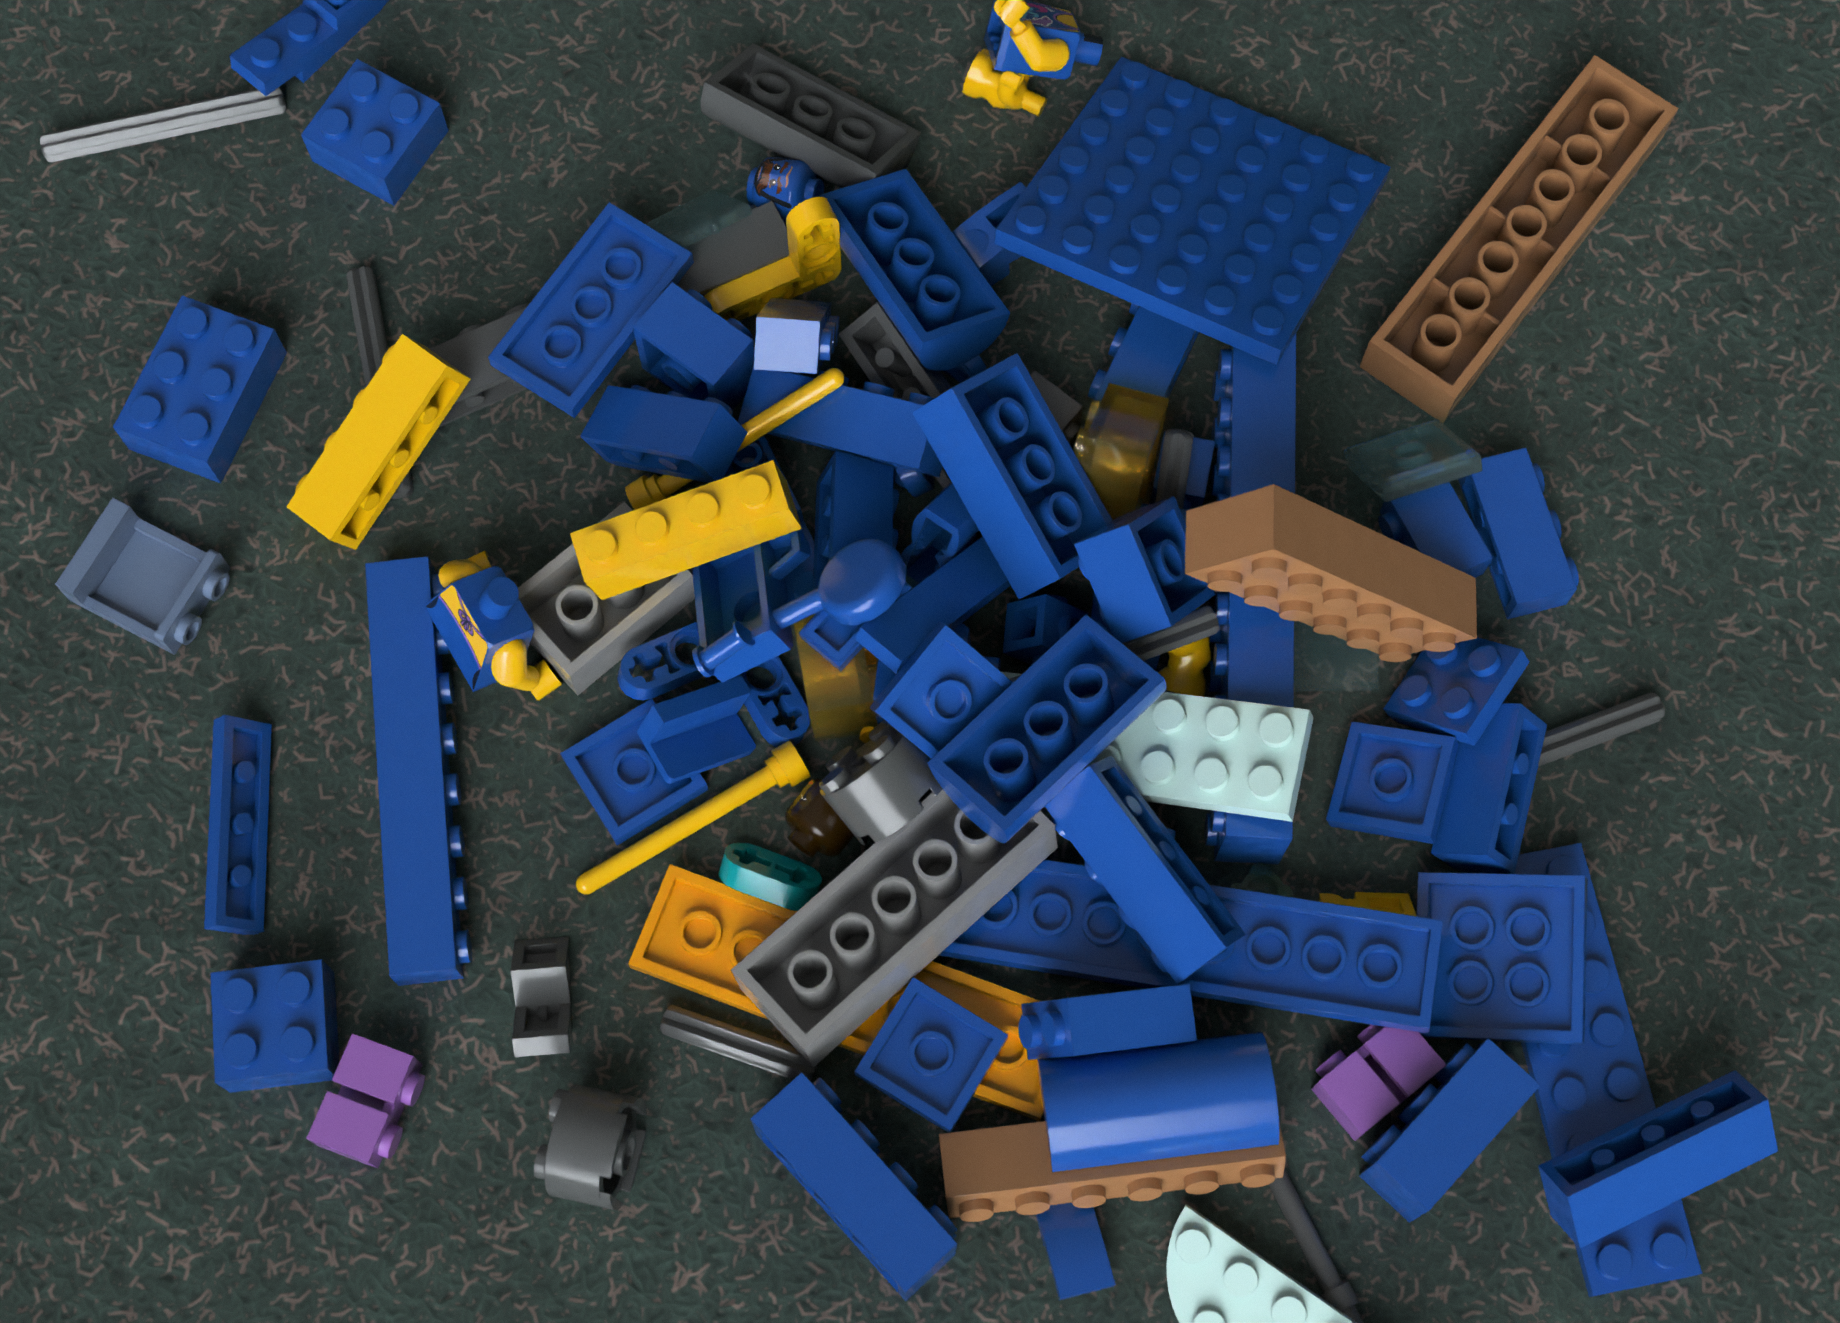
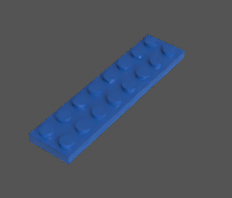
(1597, 1090)

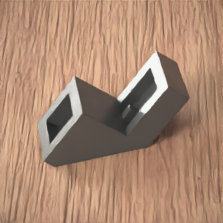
(541, 997)

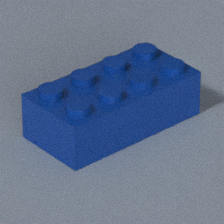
(1014, 473)
(854, 1186)

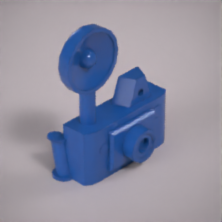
(746, 605)

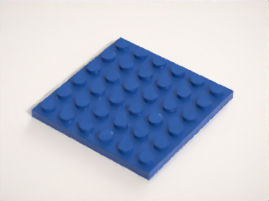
(1194, 209)

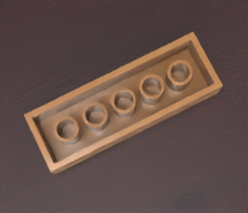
(1330, 574)

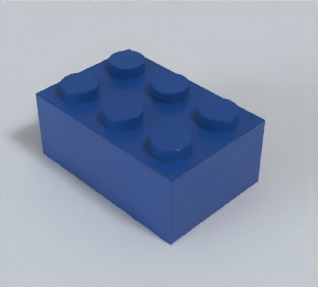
(200, 389)
(1446, 1128)

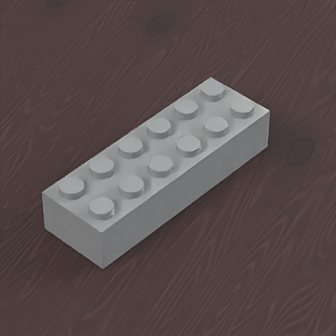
(884, 922)

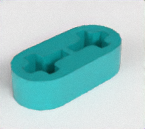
(769, 876)

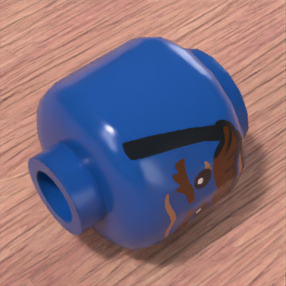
(784, 183)

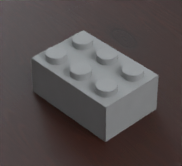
(590, 635)

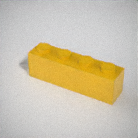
(377, 442)
(686, 530)

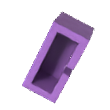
(1375, 1077)
(369, 1103)

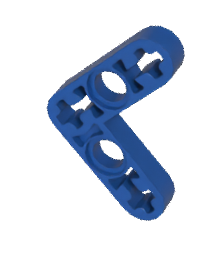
(649, 656)

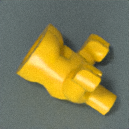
(1001, 88)
(1186, 667)

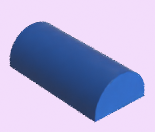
(917, 270)
(1045, 729)
(1159, 1102)

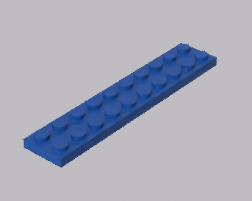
(1292, 959)

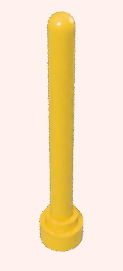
(655, 488)
(780, 769)

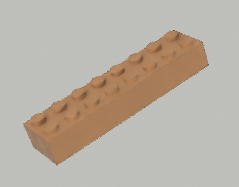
(1517, 239)

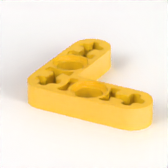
(811, 262)

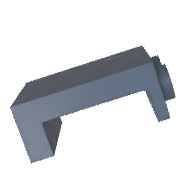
(144, 578)

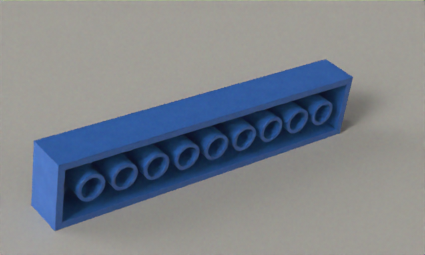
(1254, 644)

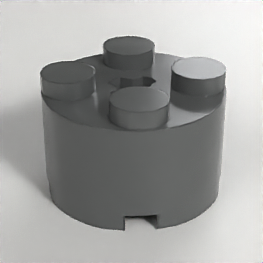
(878, 784)
(591, 1146)

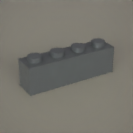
(890, 360)

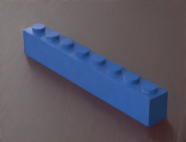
(415, 776)

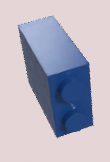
(1107, 1022)

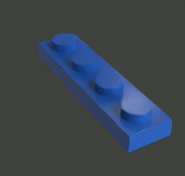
(238, 826)

